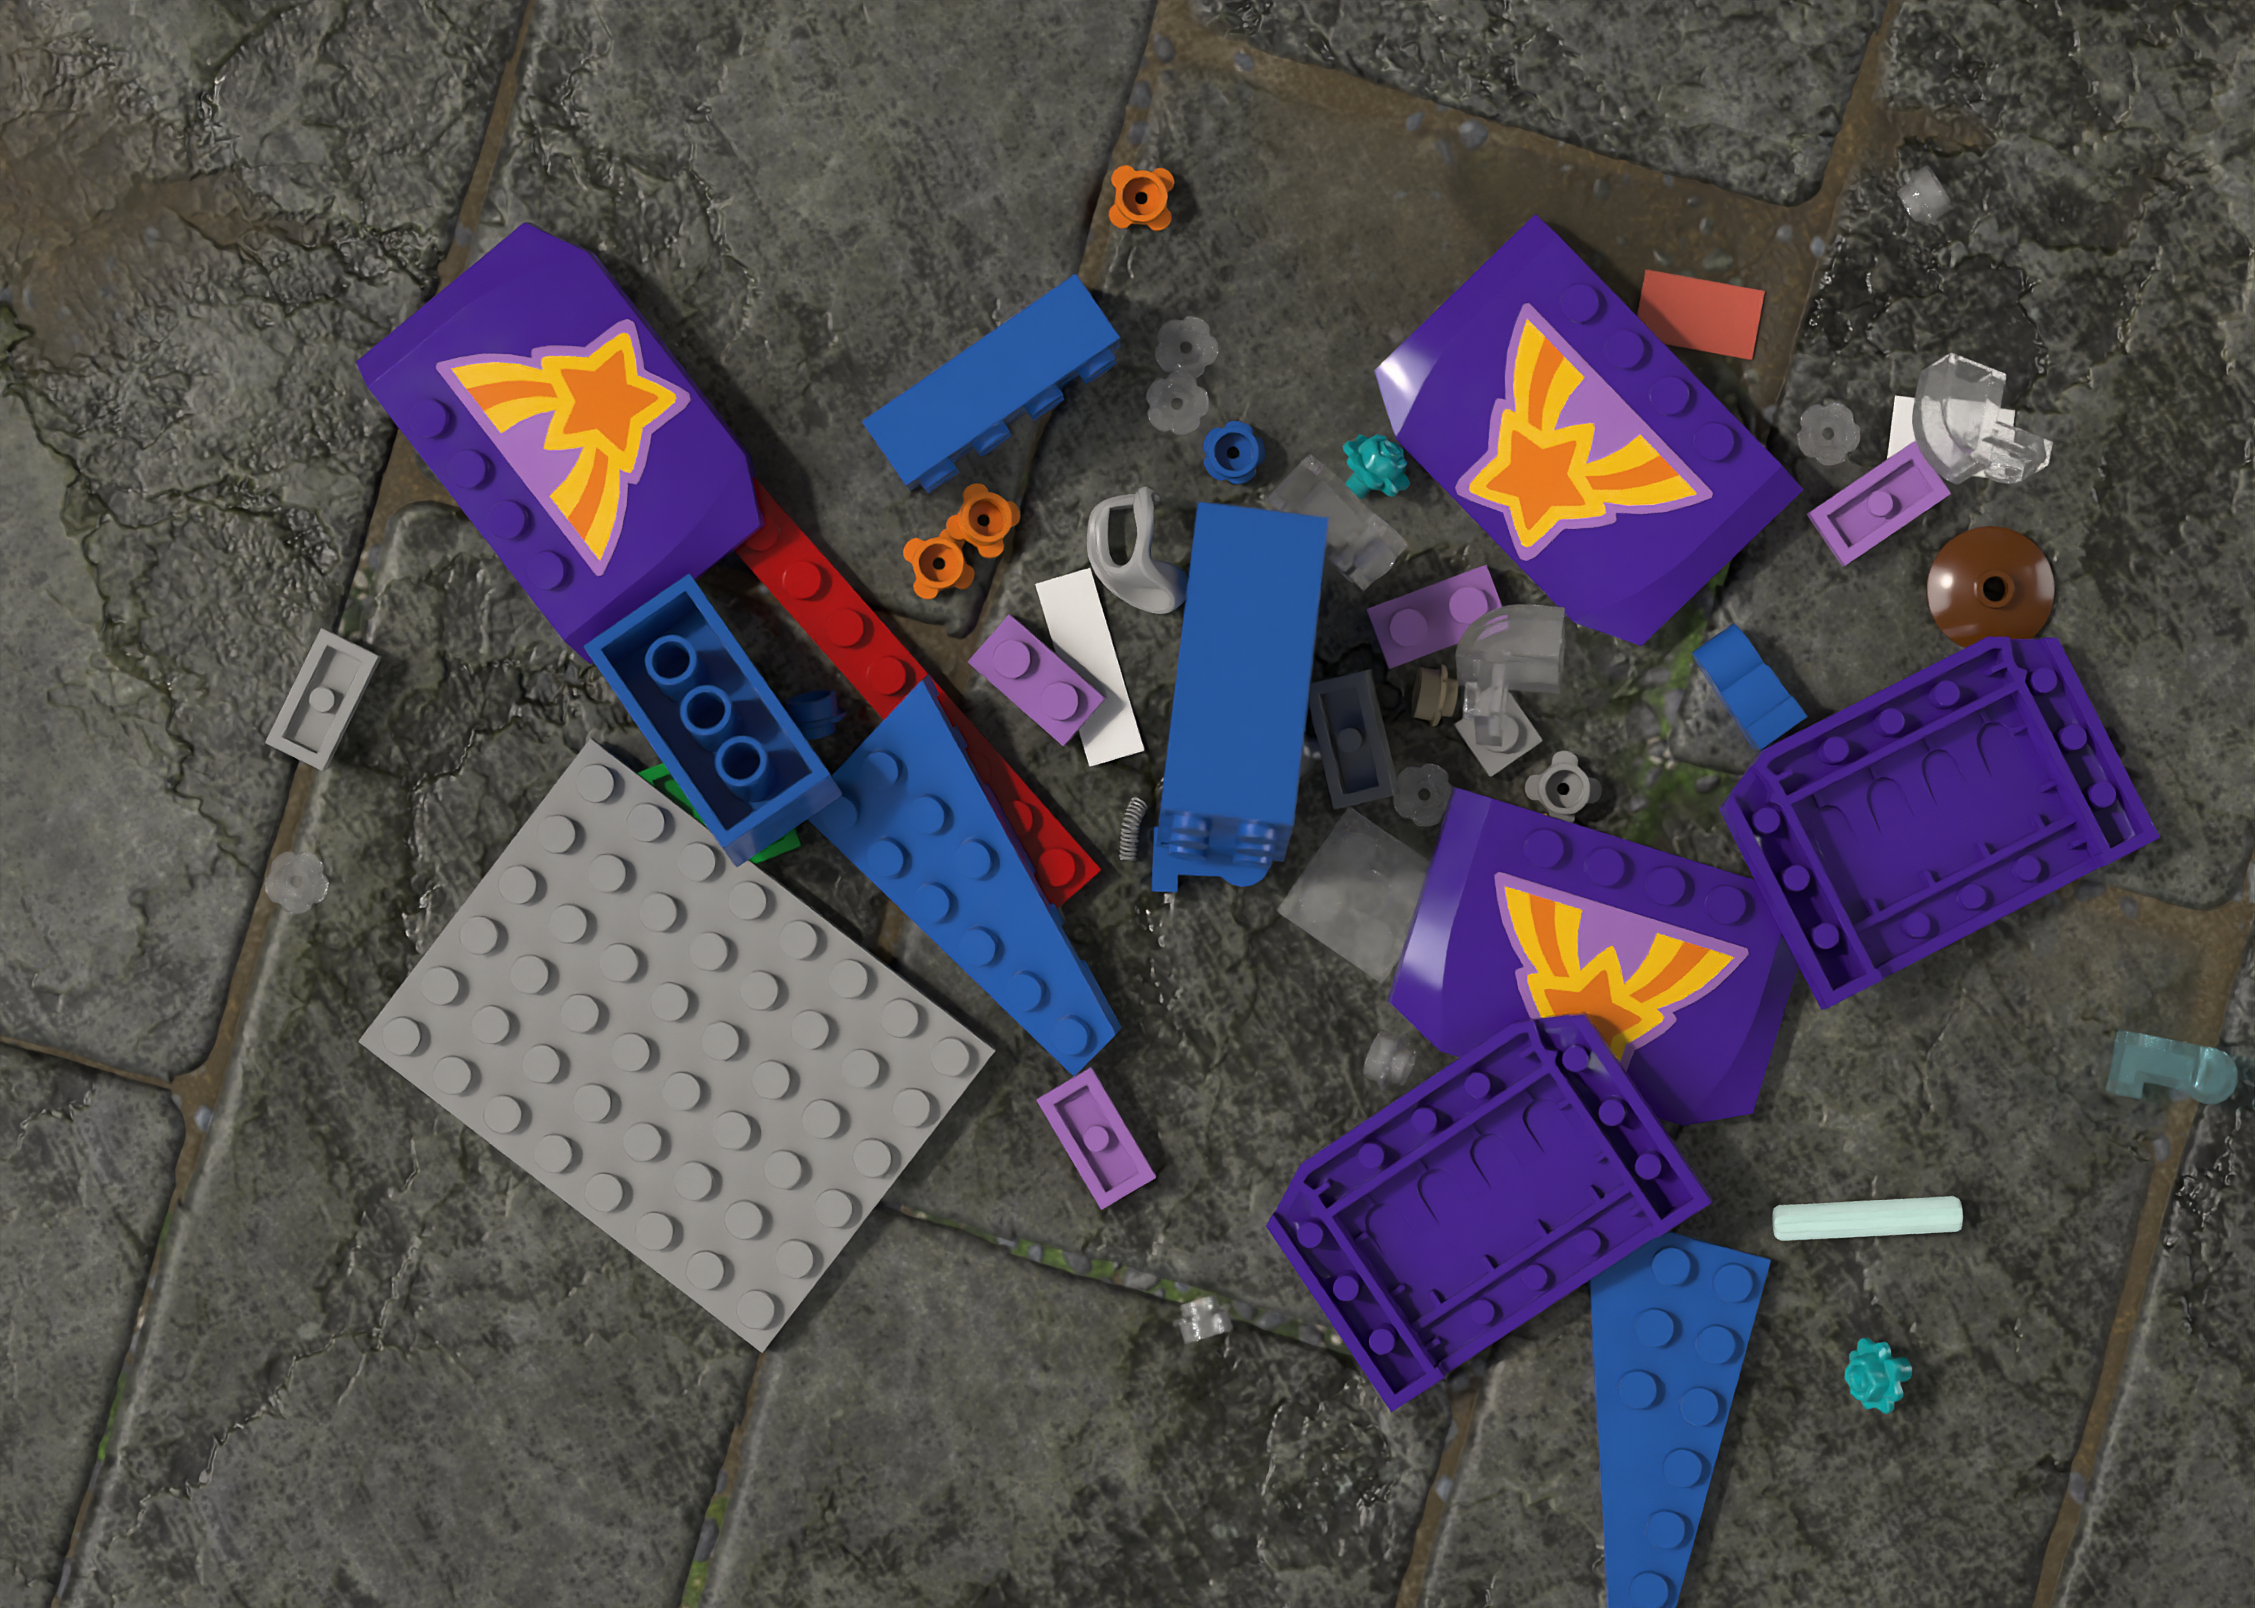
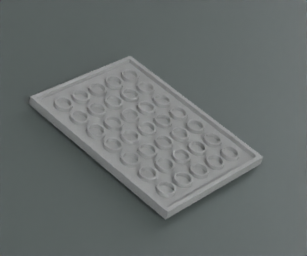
(677, 1045)

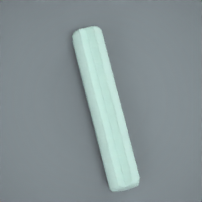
(1867, 1218)

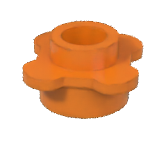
(1128, 185)
(1001, 517)
(930, 580)

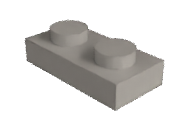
(323, 699)

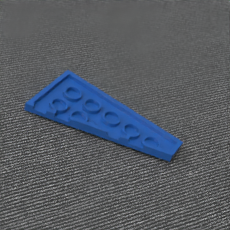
(954, 865)

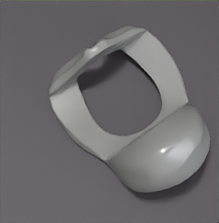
(1143, 581)

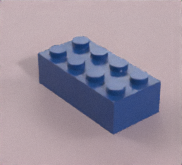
(994, 384)
(713, 720)

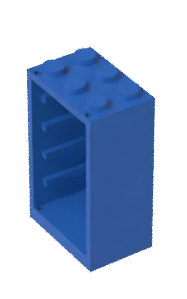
(1242, 684)

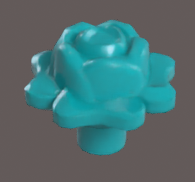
(1375, 466)
(1876, 1375)

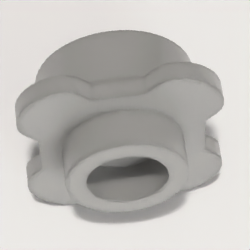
(1563, 770)

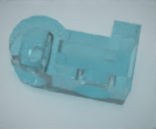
(2193, 1069)

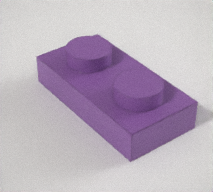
(1878, 504)
(1432, 616)
(1037, 680)
(1096, 1138)

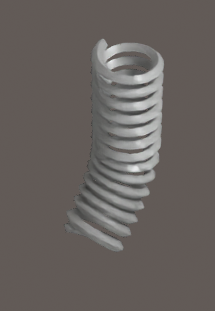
(1131, 827)

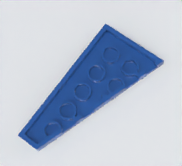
(1665, 1374)

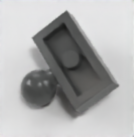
(1349, 740)

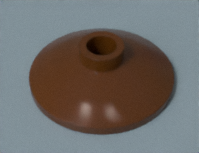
(1958, 578)

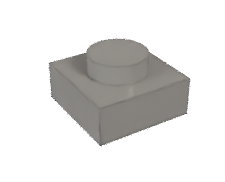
(1517, 739)

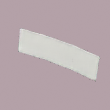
(1086, 645)

